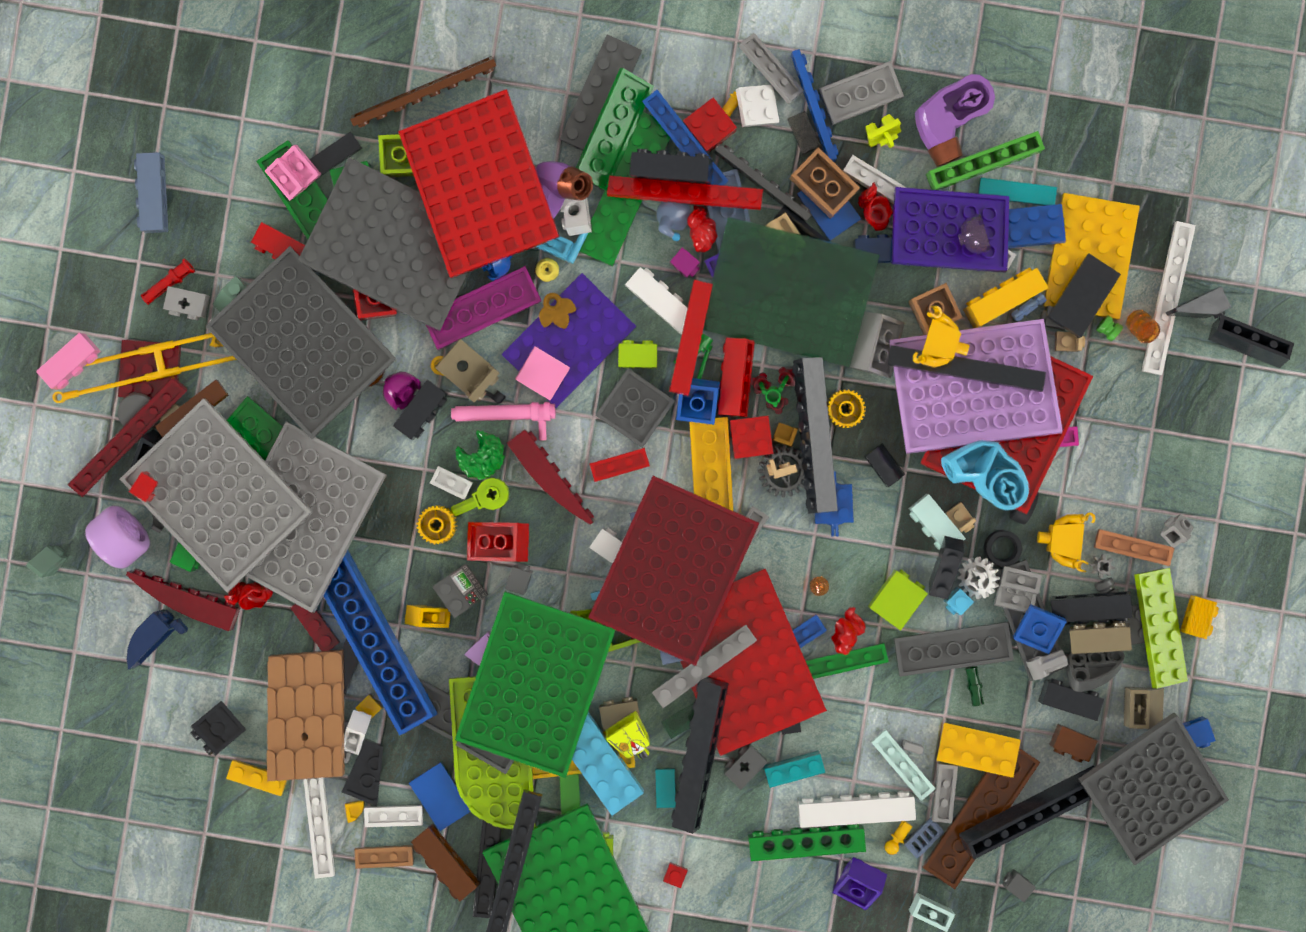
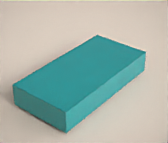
(665, 788)

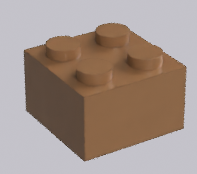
(938, 297)

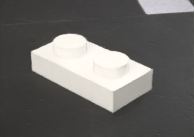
(451, 482)

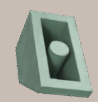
(229, 292)
(47, 561)

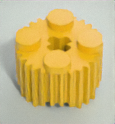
(855, 408)
(447, 527)

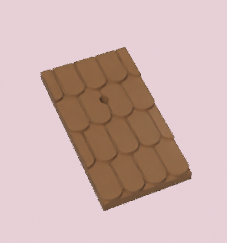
(305, 698)

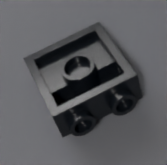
(217, 729)

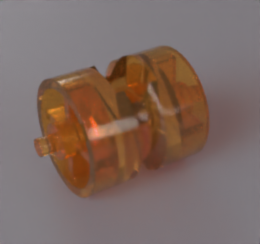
(1143, 326)

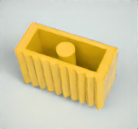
(1199, 617)

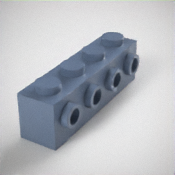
(151, 192)

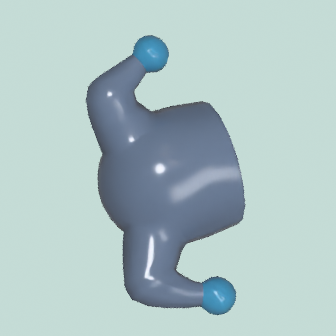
(672, 216)

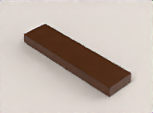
(213, 393)

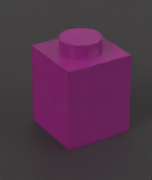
(685, 263)

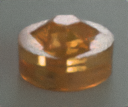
(819, 586)

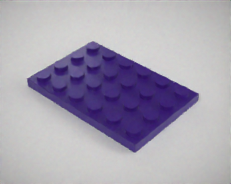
(929, 225)
(588, 339)

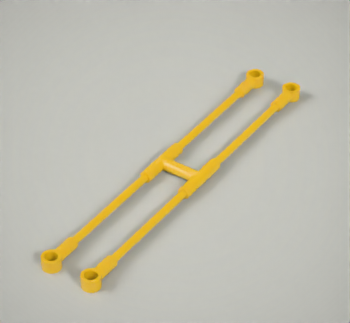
(161, 373)

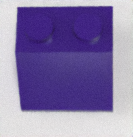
(860, 883)

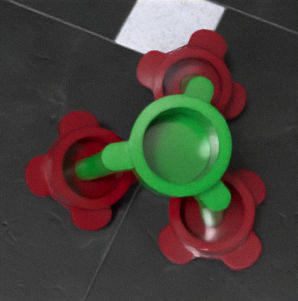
(773, 394)

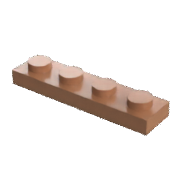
(1133, 547)

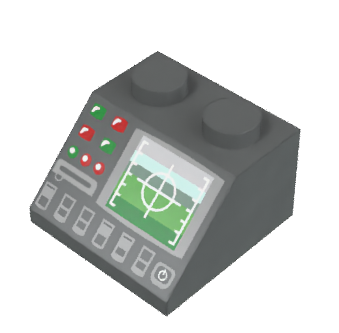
(460, 590)

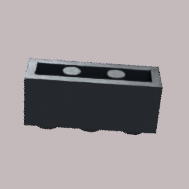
(421, 410)
(946, 567)
(1071, 701)

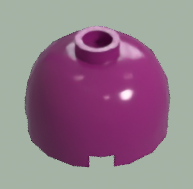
(400, 389)

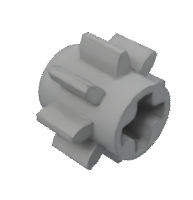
(1107, 566)

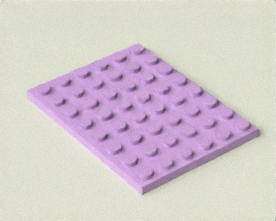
(958, 411)

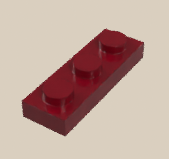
(316, 627)

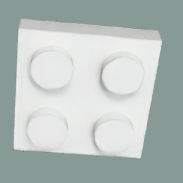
(757, 105)

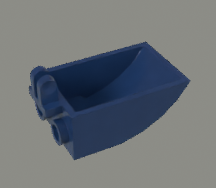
(151, 636)

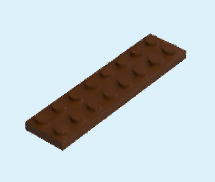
(416, 95)
(990, 797)

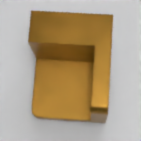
(785, 434)

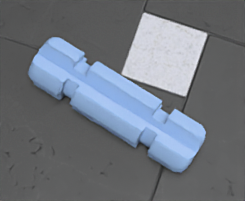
(1028, 307)

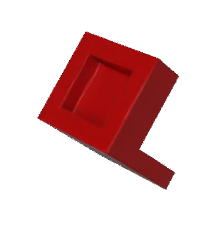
(144, 487)

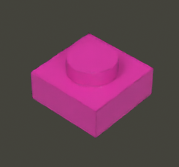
(1070, 437)

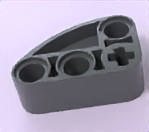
(1093, 673)

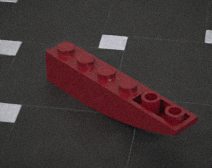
(546, 474)
(188, 601)

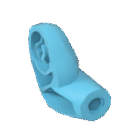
(992, 472)

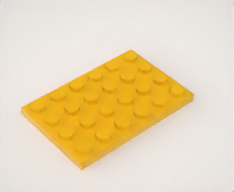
(1096, 228)

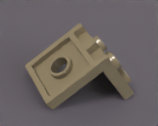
(477, 375)

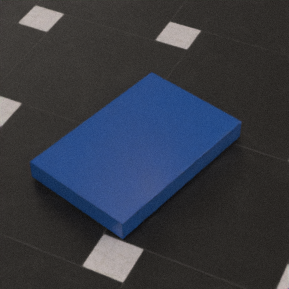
(837, 224)
(439, 796)

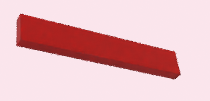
(691, 337)

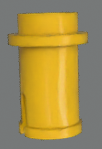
(731, 104)

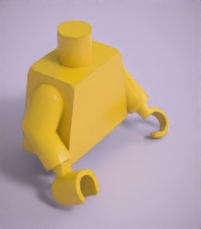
(941, 341)
(1066, 539)

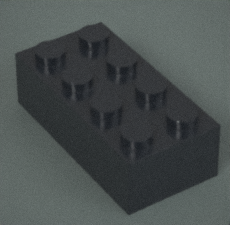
(670, 167)

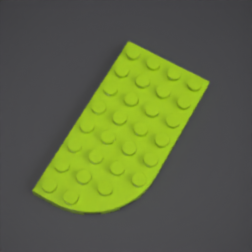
(483, 788)

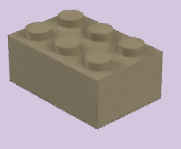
(1100, 637)

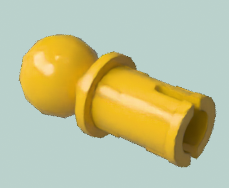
(892, 846)

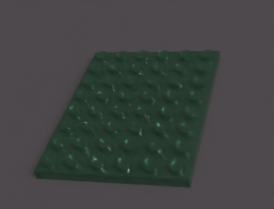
(790, 291)

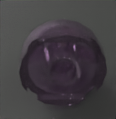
(974, 235)

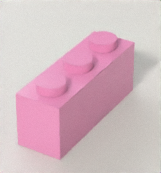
(68, 361)

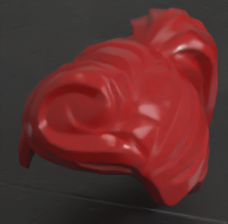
(876, 209)
(701, 229)
(249, 595)
(847, 631)

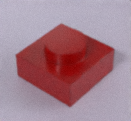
(675, 875)

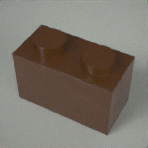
(1072, 742)

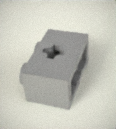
(176, 297)

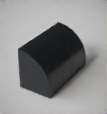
(884, 465)

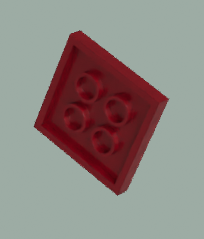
(139, 365)

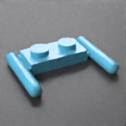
(564, 248)

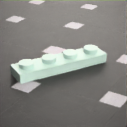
(903, 765)

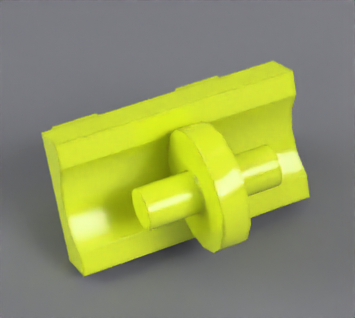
(884, 134)

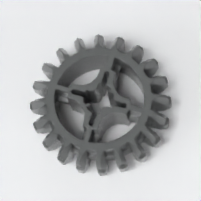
(788, 487)

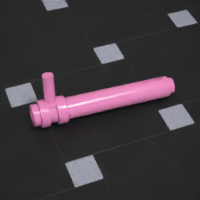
(532, 411)

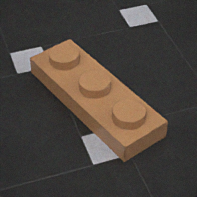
(384, 856)

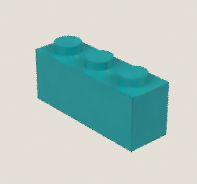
(794, 769)

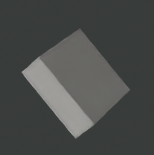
(911, 746)

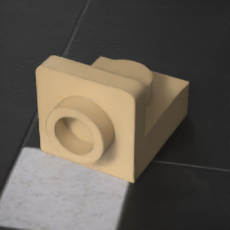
(1068, 342)
(785, 469)
(961, 517)

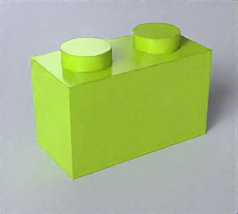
(637, 355)

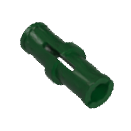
(974, 686)

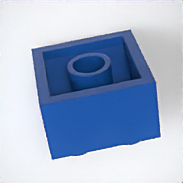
(701, 402)

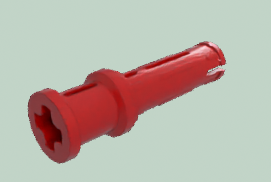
(175, 276)

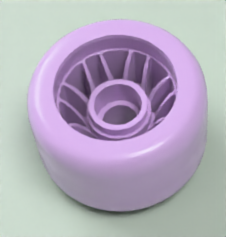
(117, 537)

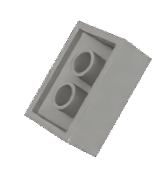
(873, 344)

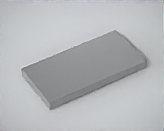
(861, 93)

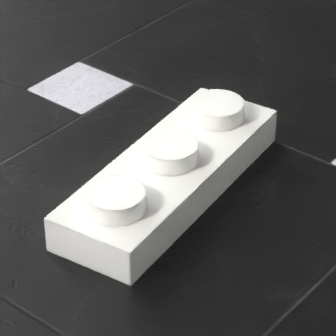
(393, 816)

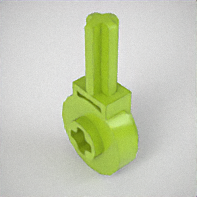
(482, 497)

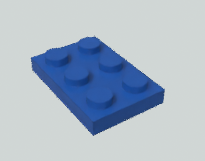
(1036, 226)

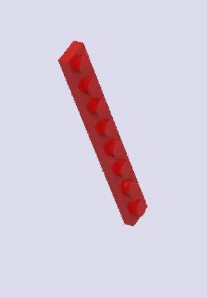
(685, 192)

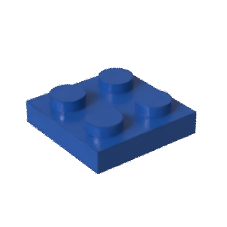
(1039, 629)

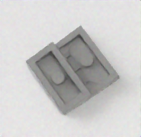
(1017, 589)

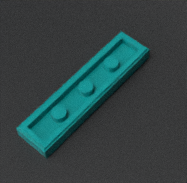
(1019, 191)

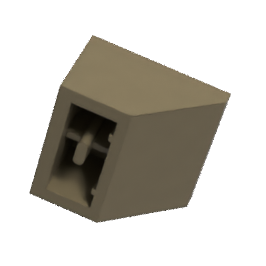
(1143, 707)

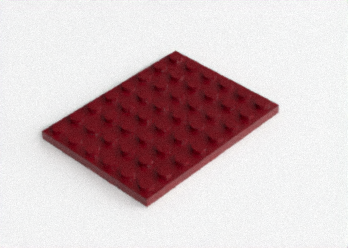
(674, 570)

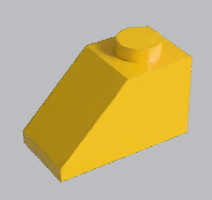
(427, 616)

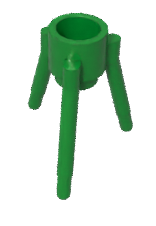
(705, 344)

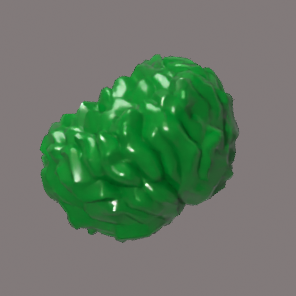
(486, 460)

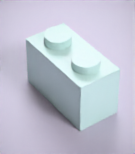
(931, 912)

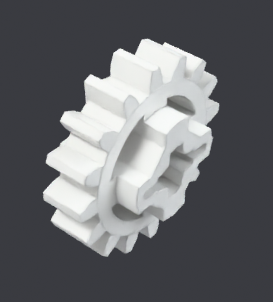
(974, 567)

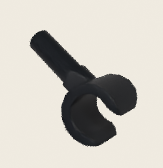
(498, 397)

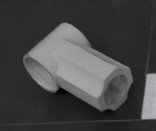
(1043, 665)

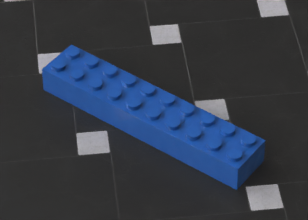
(377, 648)

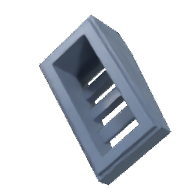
(928, 842)

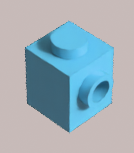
(958, 602)

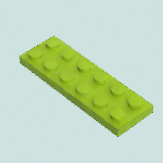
(1161, 628)

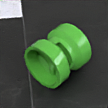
(1109, 328)

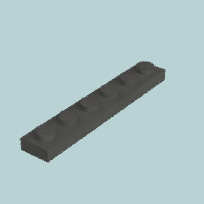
(756, 178)

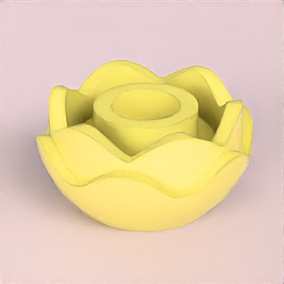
(550, 275)

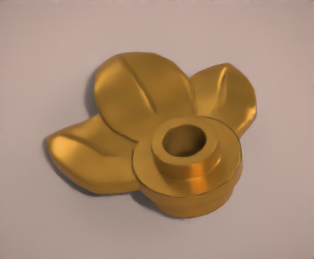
(557, 314)

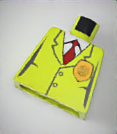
(629, 736)

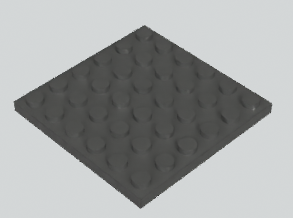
(1154, 788)

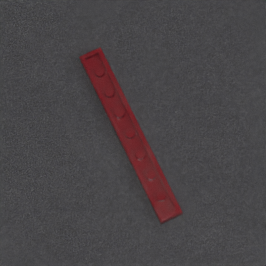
(127, 436)

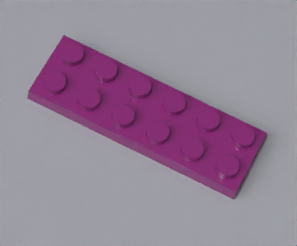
(486, 307)

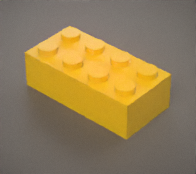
(1001, 300)

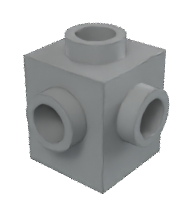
(1177, 530)

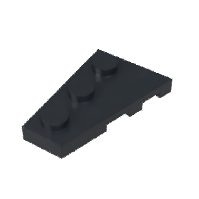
(365, 773)

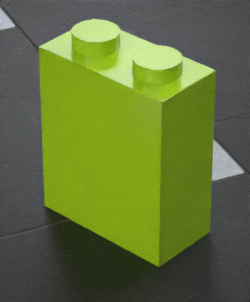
(898, 599)

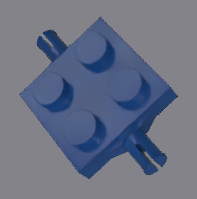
(845, 509)

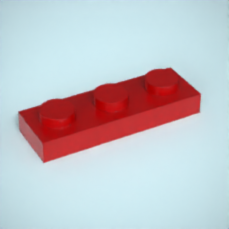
(619, 464)

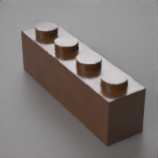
(445, 862)

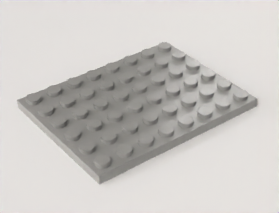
(338, 493)
(218, 495)

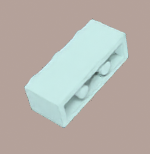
(934, 520)

